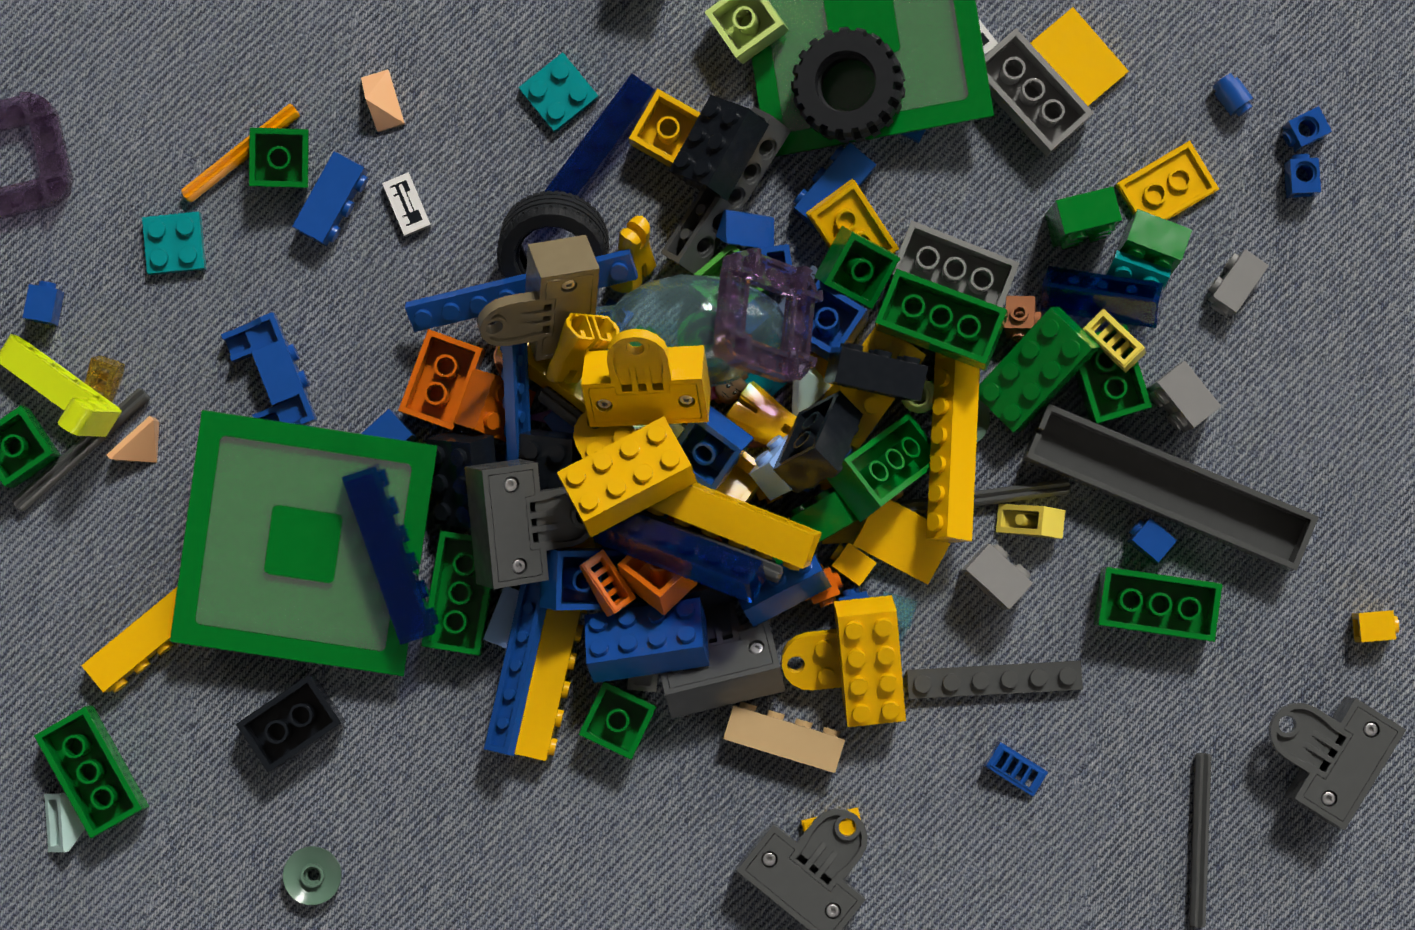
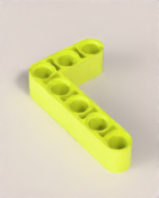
(84, 408)

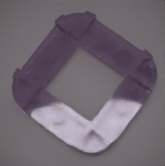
(51, 153)
(736, 346)

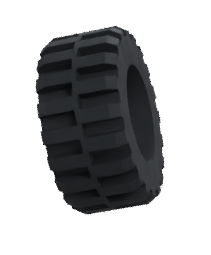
(826, 54)

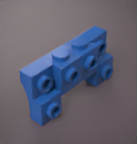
(277, 368)

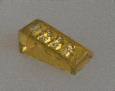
(113, 378)

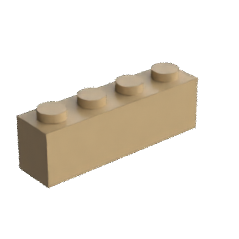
(784, 738)

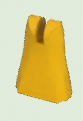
(637, 240)
(579, 335)
(760, 414)

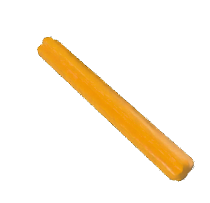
(234, 157)

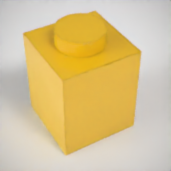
(852, 563)
(1375, 626)

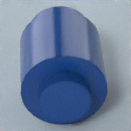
(1233, 95)

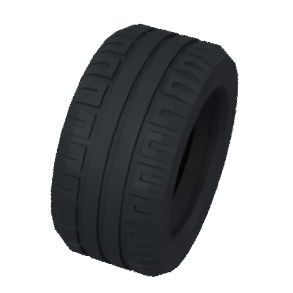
(543, 211)

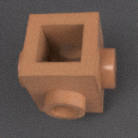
(1021, 316)

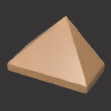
(382, 101)
(140, 444)

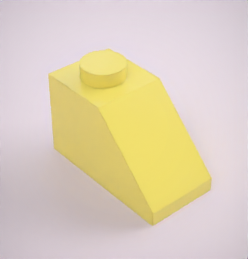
(1030, 520)

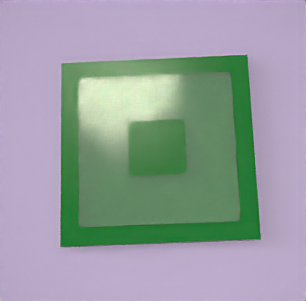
(932, 40)
(277, 546)

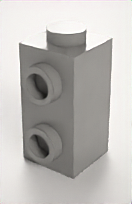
(1237, 283)

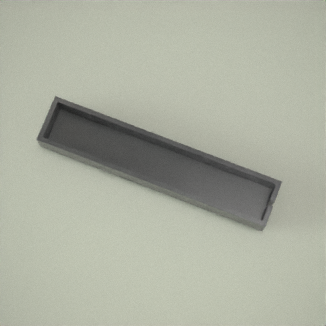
(1170, 488)

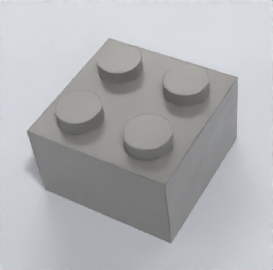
(1183, 397)
(997, 576)

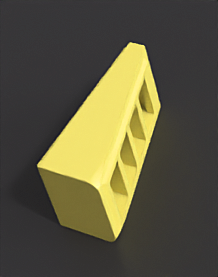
(1125, 364)

